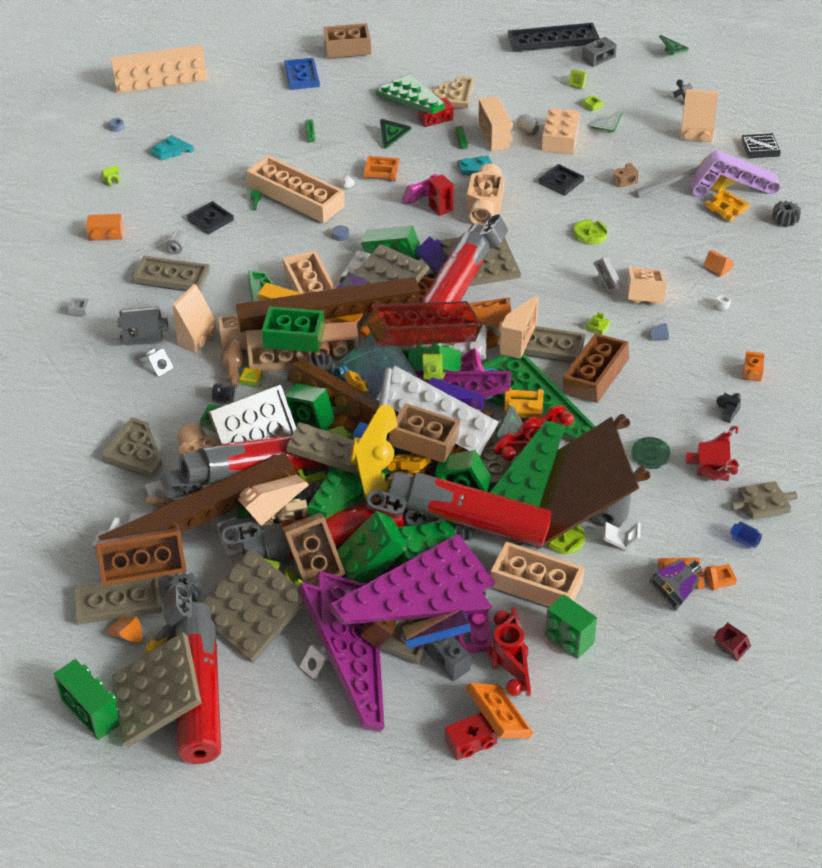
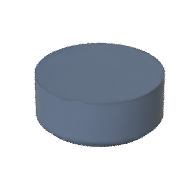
(116, 124)
(340, 233)

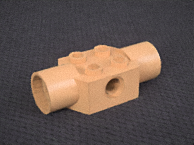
(485, 193)
(192, 438)

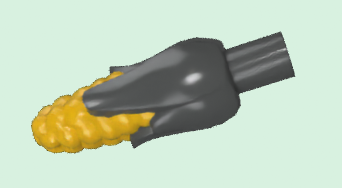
(162, 637)

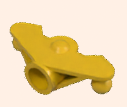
(373, 452)

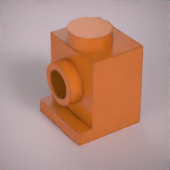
(753, 366)

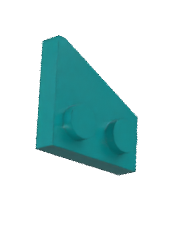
(170, 148)
(472, 165)

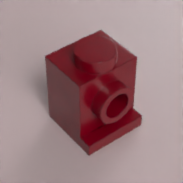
(732, 641)

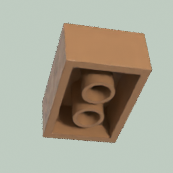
(347, 40)
(425, 433)
(313, 548)

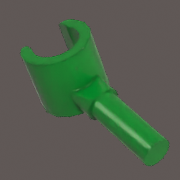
(255, 195)

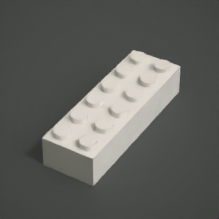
(474, 426)

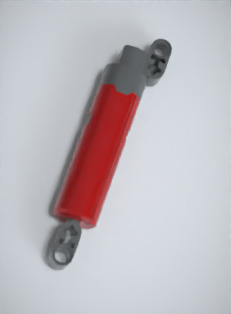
(271, 542)

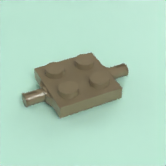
(764, 500)

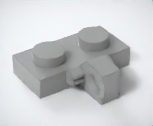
(607, 274)

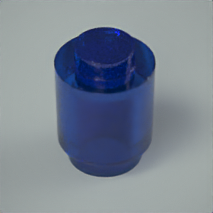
(746, 535)

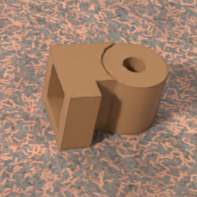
(624, 176)

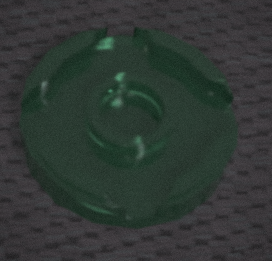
(651, 452)

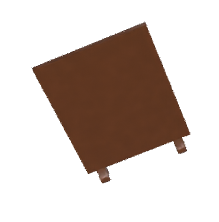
(589, 477)

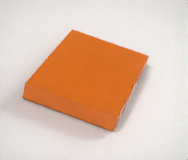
(499, 710)

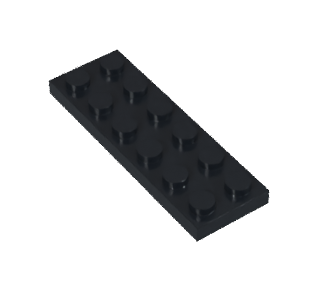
(552, 36)

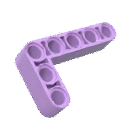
(723, 164)

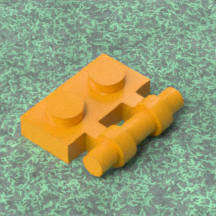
(728, 201)
(410, 462)

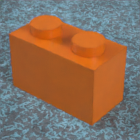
(105, 227)

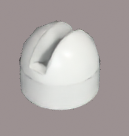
(347, 182)
(723, 302)

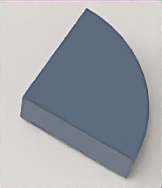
(660, 332)

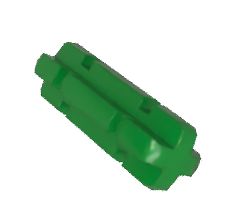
(310, 132)
(461, 137)

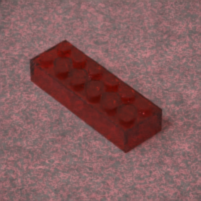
(423, 323)

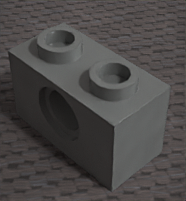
(599, 51)
(450, 657)

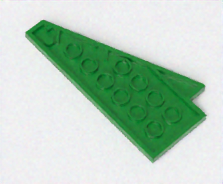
(529, 377)
(340, 491)

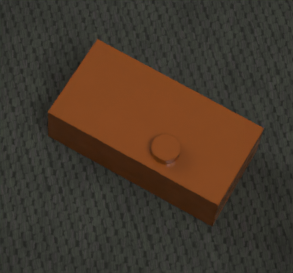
(596, 367)
(141, 556)

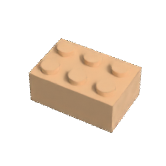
(494, 123)
(560, 131)

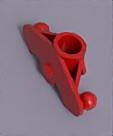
(513, 444)
(510, 651)

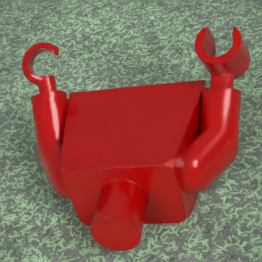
(714, 457)

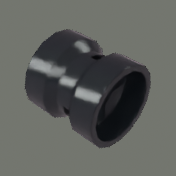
(222, 392)

